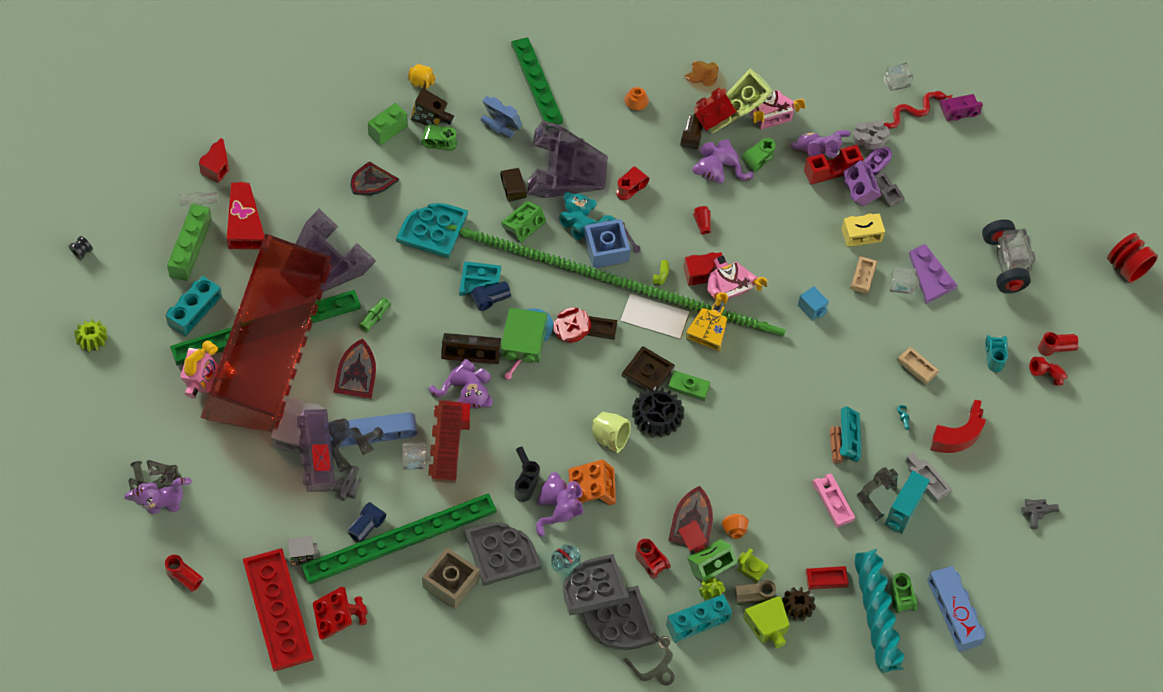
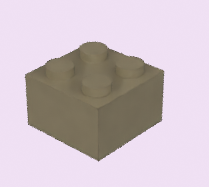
(451, 578)

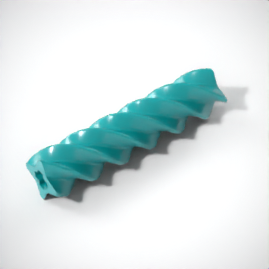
(879, 617)

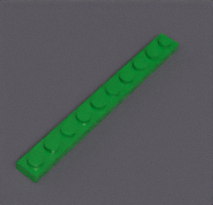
(327, 308)
(398, 539)

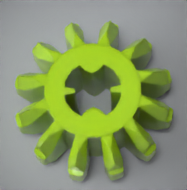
(91, 335)

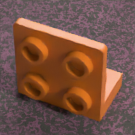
(596, 481)

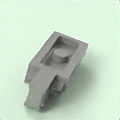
(937, 486)

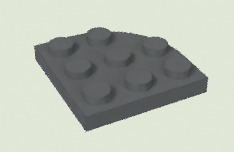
(501, 552)
(594, 586)
(622, 625)

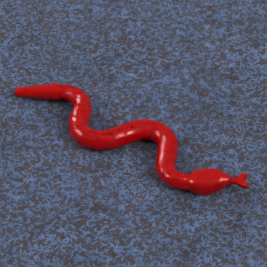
(918, 113)

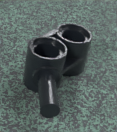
(525, 480)

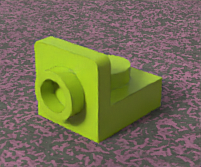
(751, 566)

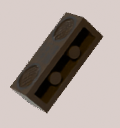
(471, 348)

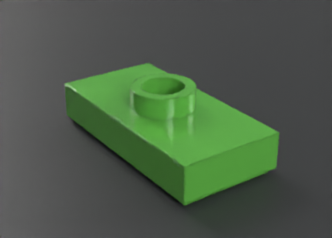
(689, 385)

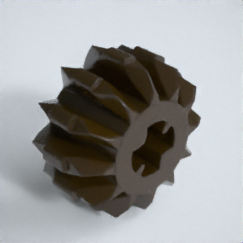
(801, 610)

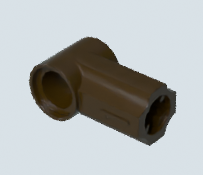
(692, 135)

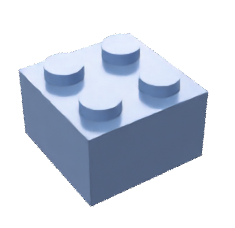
(607, 243)

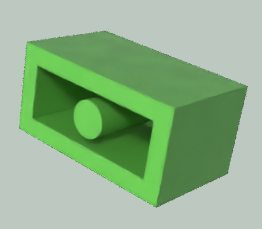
(387, 124)
(712, 560)

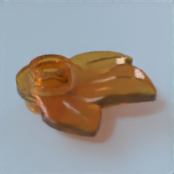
(703, 73)

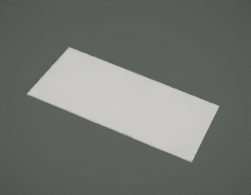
(654, 316)

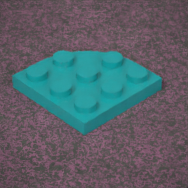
(427, 229)

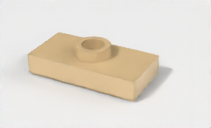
(863, 275)
(918, 365)

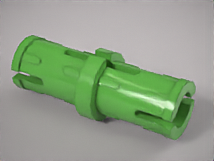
(374, 314)

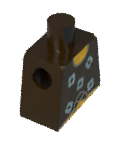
(430, 109)

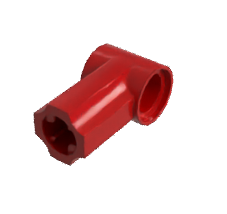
(1057, 343)
(183, 574)

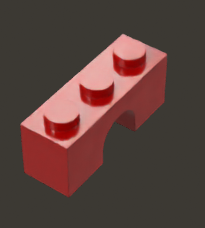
(819, 169)

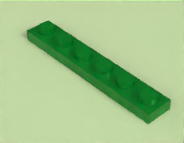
(536, 81)

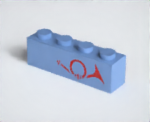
(956, 608)

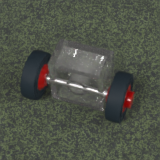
(1013, 254)

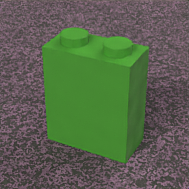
(524, 335)

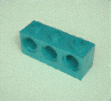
(193, 314)
(698, 618)

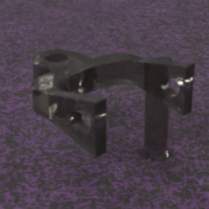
(340, 431)
(168, 472)
(882, 477)
(661, 668)

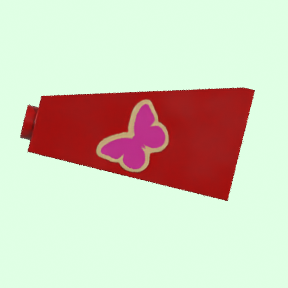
(244, 224)

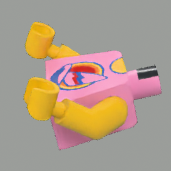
(199, 369)

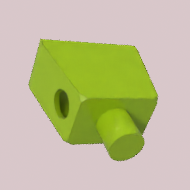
(768, 621)

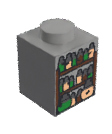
(302, 550)

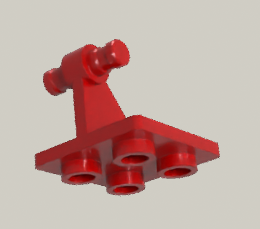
(334, 612)

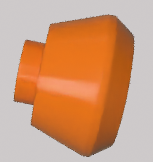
(636, 99)
(735, 525)

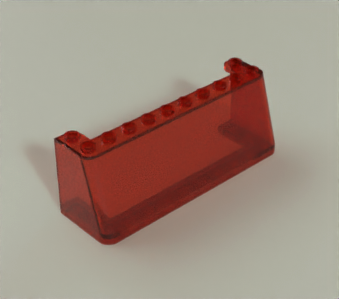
(267, 336)

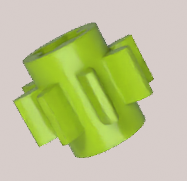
(711, 588)

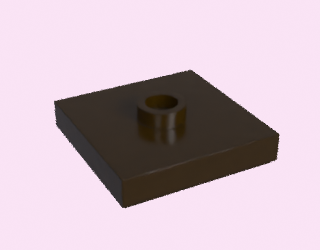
(648, 369)

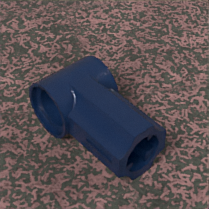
(485, 297)
(370, 517)

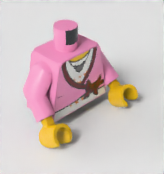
(776, 110)
(731, 281)

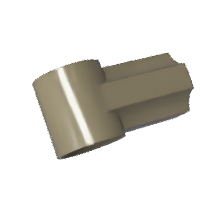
(753, 592)

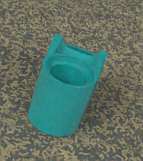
(996, 349)

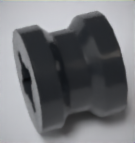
(80, 247)

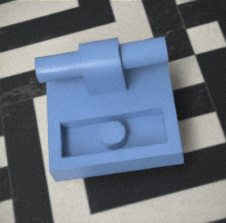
(503, 116)

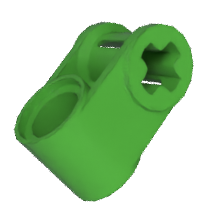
(438, 136)
(759, 154)
(903, 597)

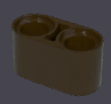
(513, 184)

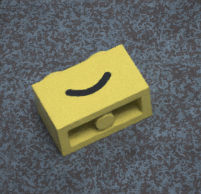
(863, 229)

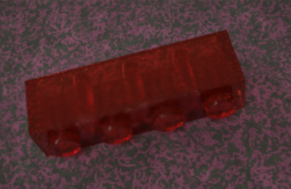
(447, 441)

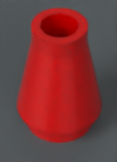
(703, 219)

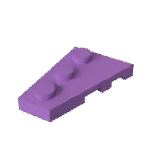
(932, 276)

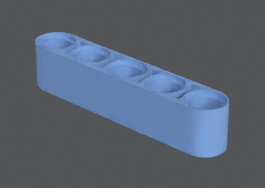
(393, 427)

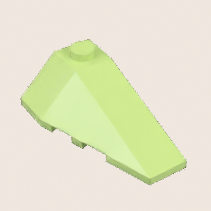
(745, 96)

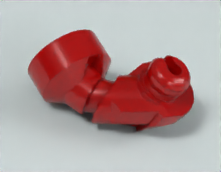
(1039, 366)

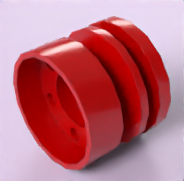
(1132, 257)

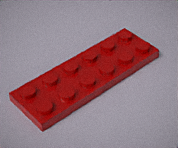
(278, 609)

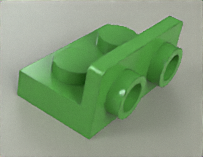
(524, 220)

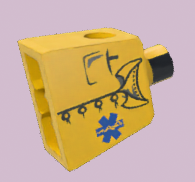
(708, 328)

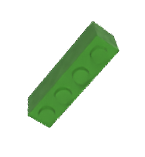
(189, 242)

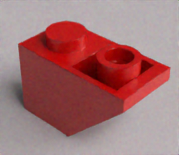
(215, 162)
(699, 267)

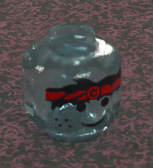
(565, 558)

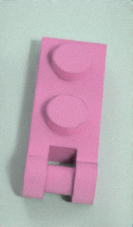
(834, 500)

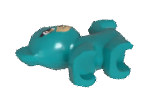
(578, 208)

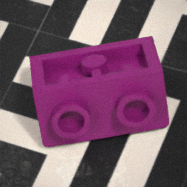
(960, 107)

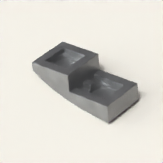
(889, 193)

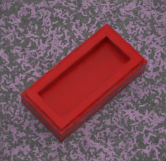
(827, 578)

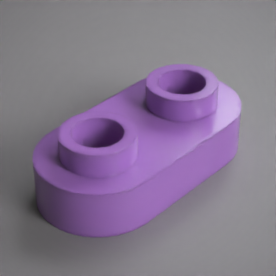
(875, 160)

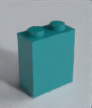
(907, 502)

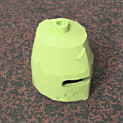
(611, 430)

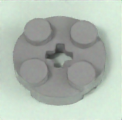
(879, 133)

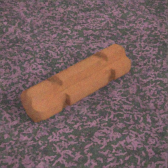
(836, 444)

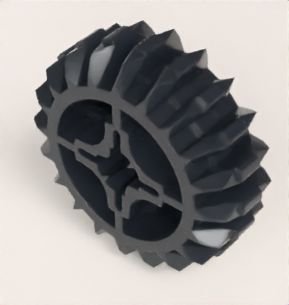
(661, 405)

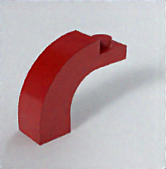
(958, 439)

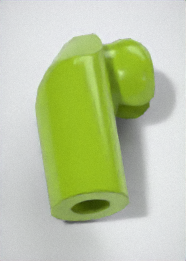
(664, 271)

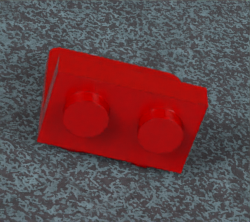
(714, 108)

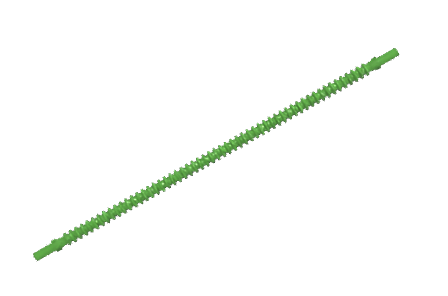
(467, 233)

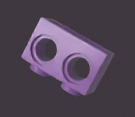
(861, 183)

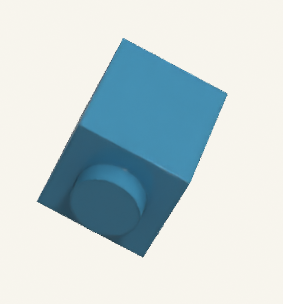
(813, 303)

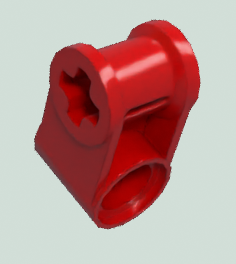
(631, 183)
(654, 561)

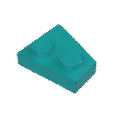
(478, 275)

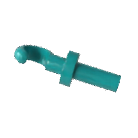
(904, 417)

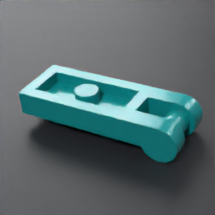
(850, 434)

